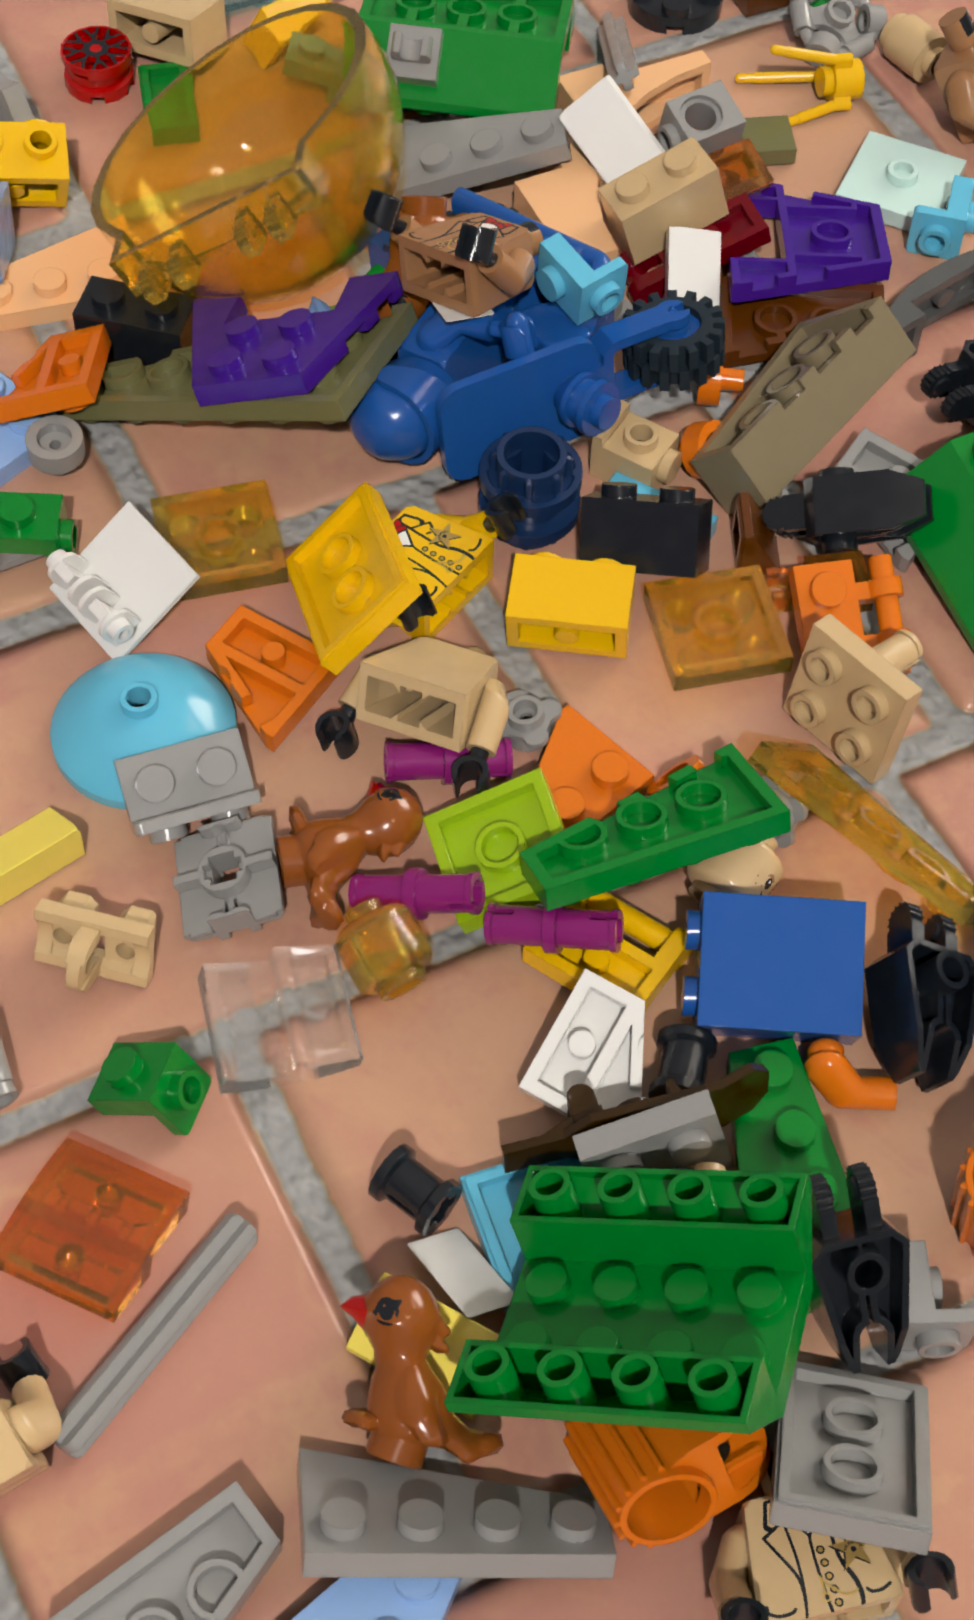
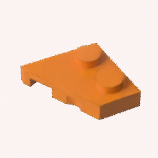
(59, 376)
(267, 673)
(589, 770)

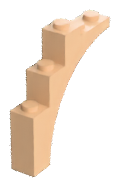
(567, 192)

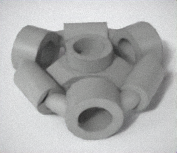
(837, 26)

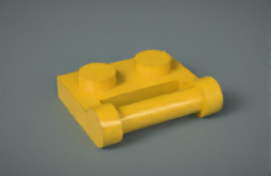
(628, 969)

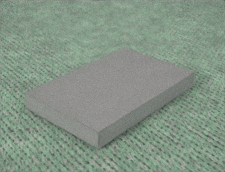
(854, 1459)

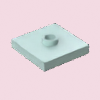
(900, 177)

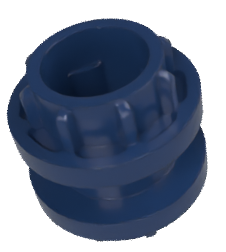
(542, 474)

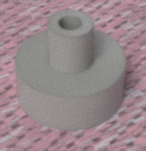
(55, 444)

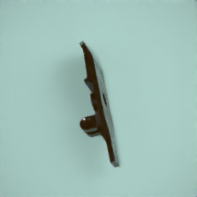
(731, 1098)

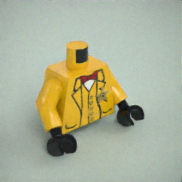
(451, 558)

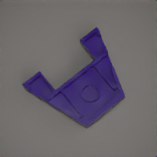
(820, 244)
(283, 355)

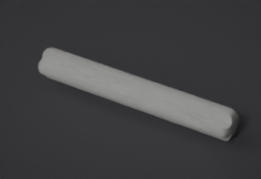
(618, 51)
(154, 1334)

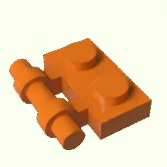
(832, 590)

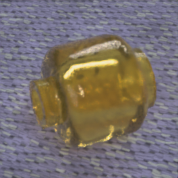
(384, 949)

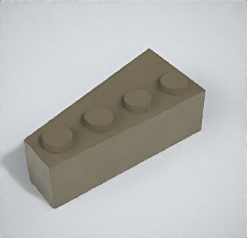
(802, 401)

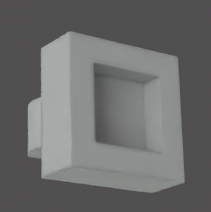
(415, 53)

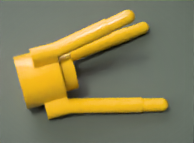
(836, 80)

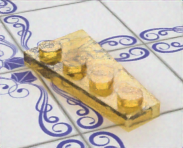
(868, 824)

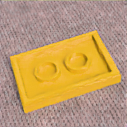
(352, 578)

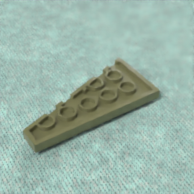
(166, 393)

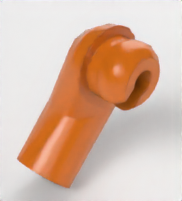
(841, 1083)

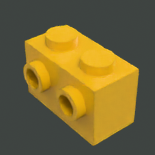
(35, 162)
(570, 604)

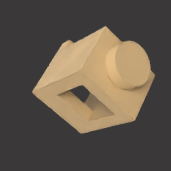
(636, 450)

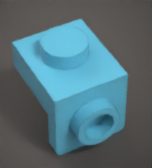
(941, 231)
(574, 285)

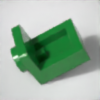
(35, 524)
(151, 1081)

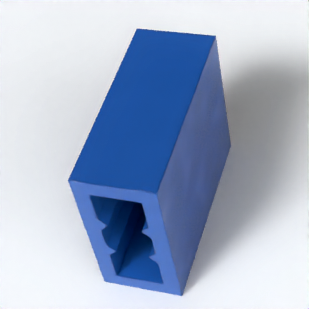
(776, 967)

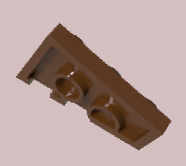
(760, 326)

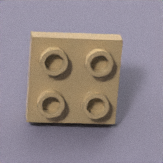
(856, 694)

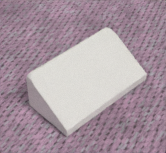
(609, 130)
(693, 262)

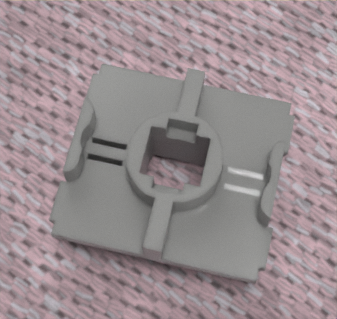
(220, 907)

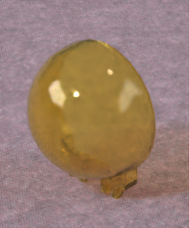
(256, 163)

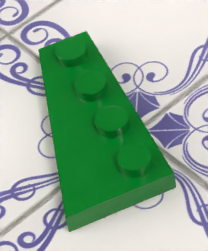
(647, 836)
(786, 1125)

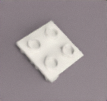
(121, 581)

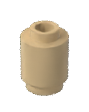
(912, 45)

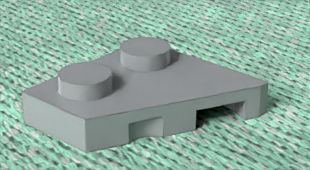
(659, 1137)

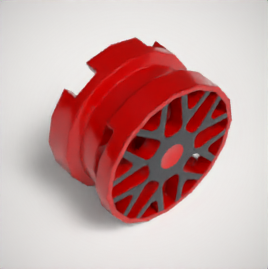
(97, 64)

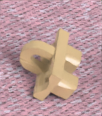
(74, 927)

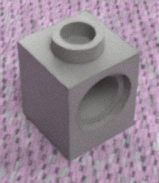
(706, 109)

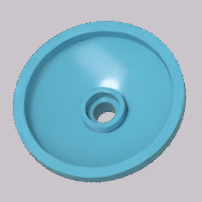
(99, 724)

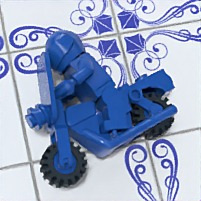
(527, 365)

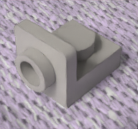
(932, 1329)

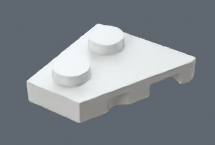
(591, 1044)

